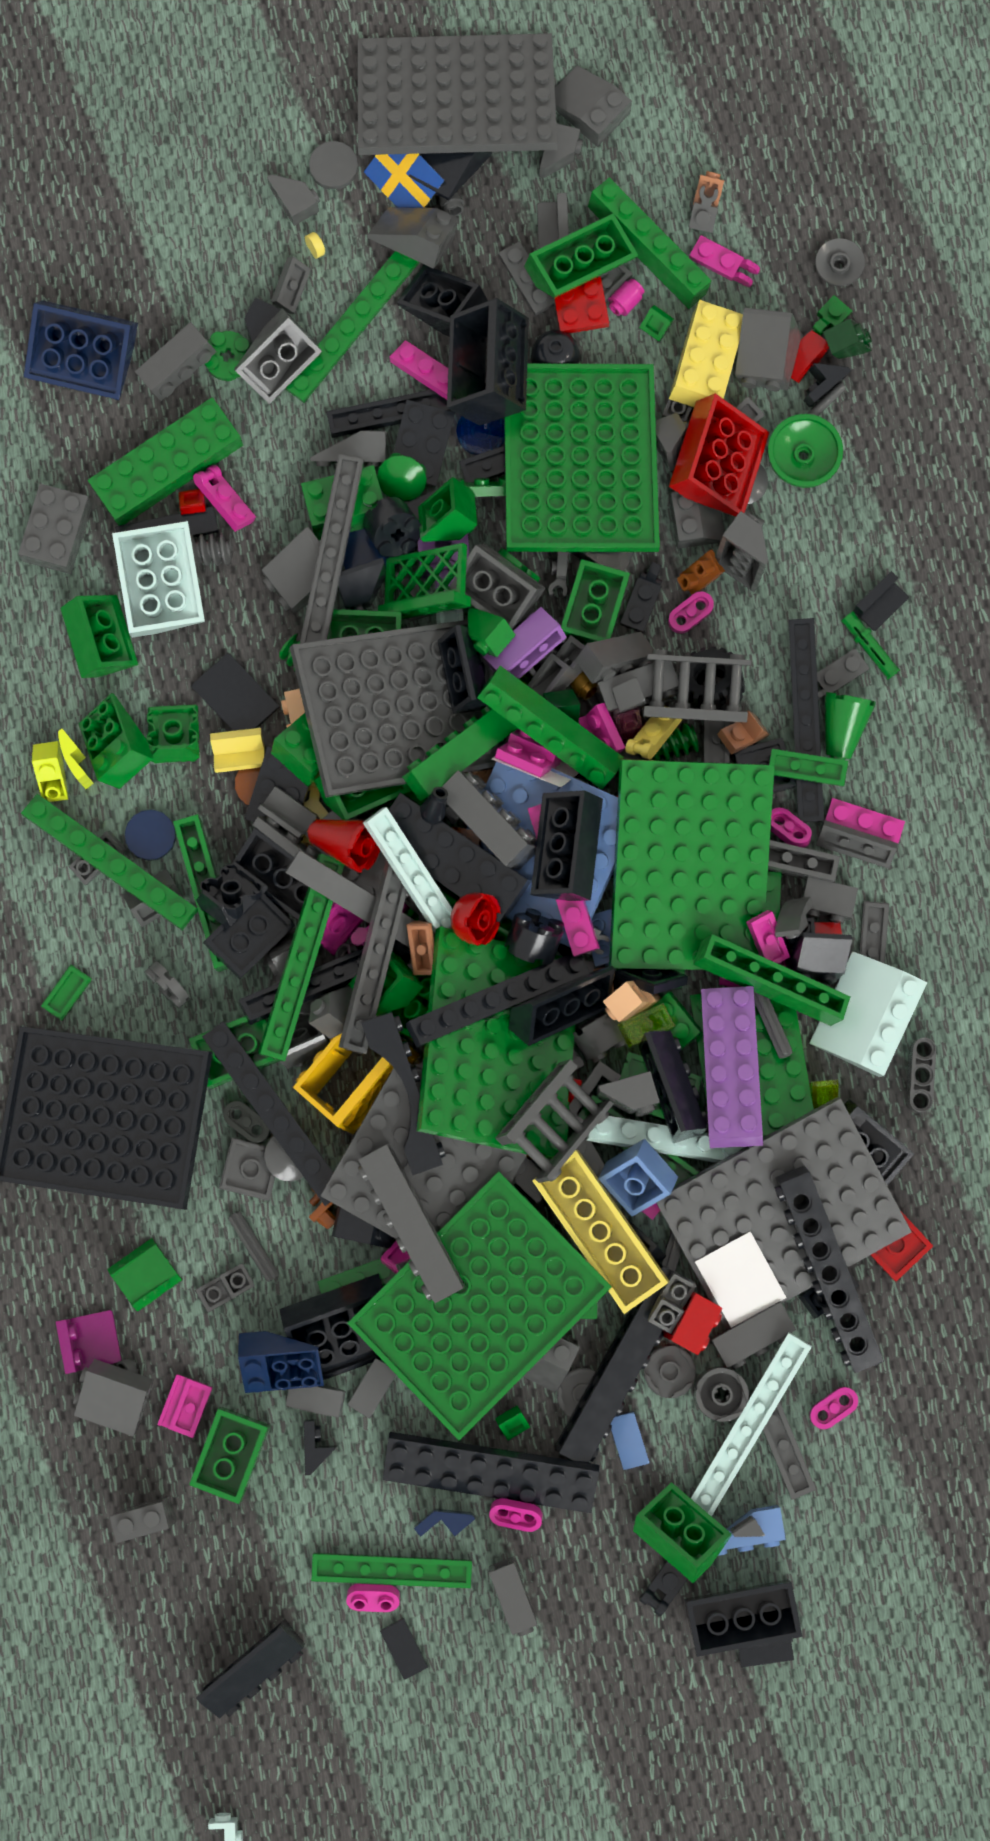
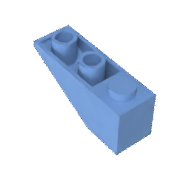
(770, 1522)

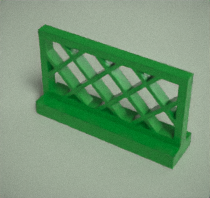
(431, 602)

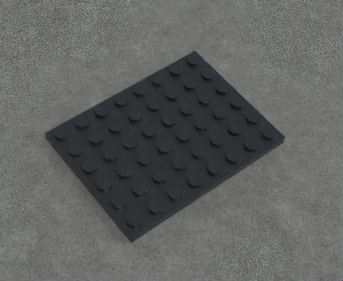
(103, 1116)

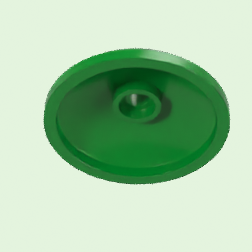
(805, 435)

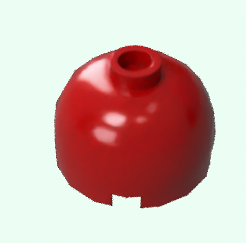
(475, 918)

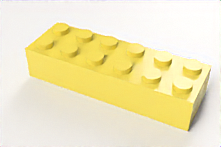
(602, 1233)

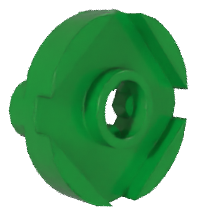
(221, 343)

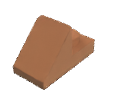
(741, 735)

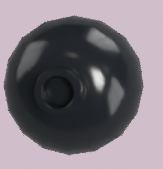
(555, 348)

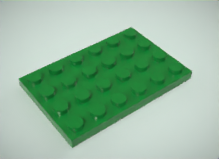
(782, 1081)

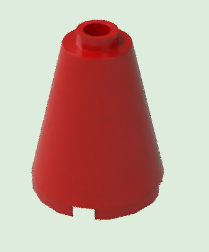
(345, 841)

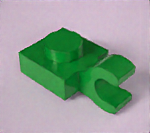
(831, 314)

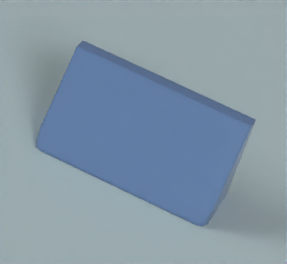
(629, 1441)

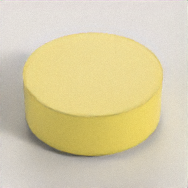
(315, 245)

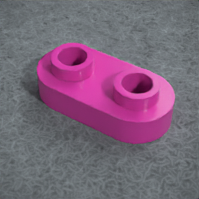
(690, 613)
(791, 828)
(834, 1409)
(515, 1515)
(373, 1597)

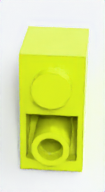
(50, 771)

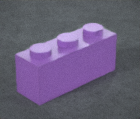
(532, 642)

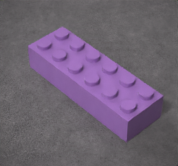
(731, 1067)

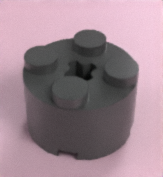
(598, 1036)
(734, 1400)

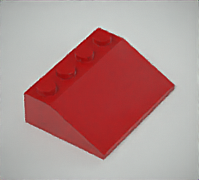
(719, 456)

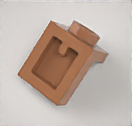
(711, 181)

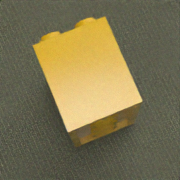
(358, 1104)

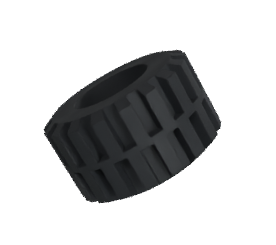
(697, 676)

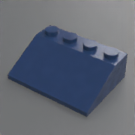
(79, 349)

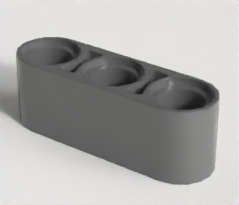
(927, 1064)

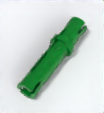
(853, 624)

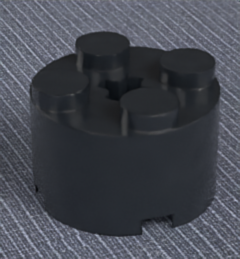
(392, 527)
(534, 936)

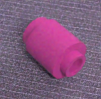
(626, 297)

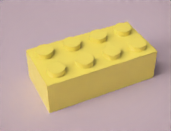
(707, 354)

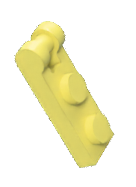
(651, 736)

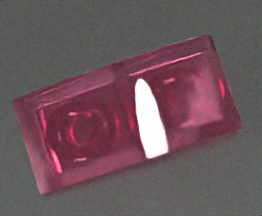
(628, 723)

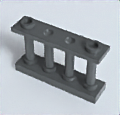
(708, 709)
(530, 1114)

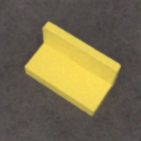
(237, 749)

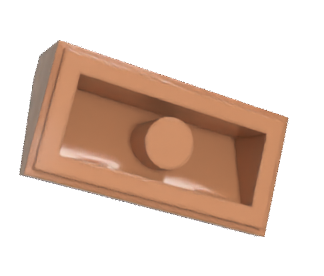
(421, 946)

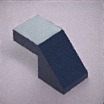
(454, 1520)

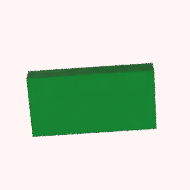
(66, 992)

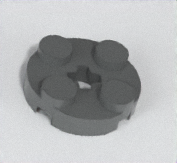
(168, 985)

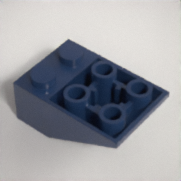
(277, 1363)

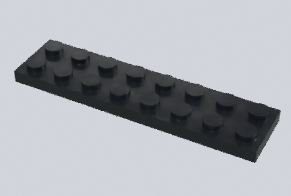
(490, 1472)

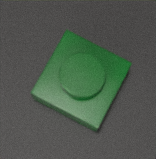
(656, 323)
(512, 1422)

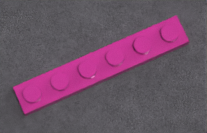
(573, 913)

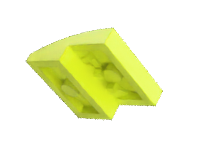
(73, 757)

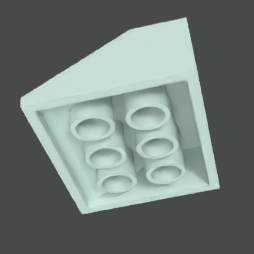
(158, 578)
(875, 1016)

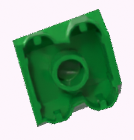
(173, 733)
(144, 1275)

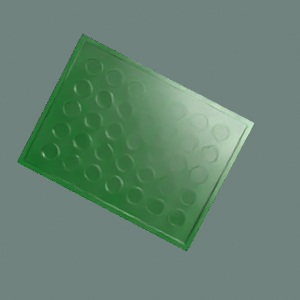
(583, 461)
(688, 859)
(484, 1071)
(517, 1303)

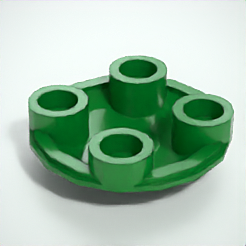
(402, 477)

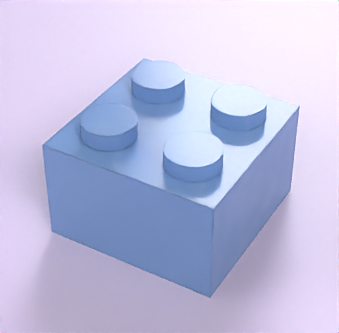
(638, 1177)

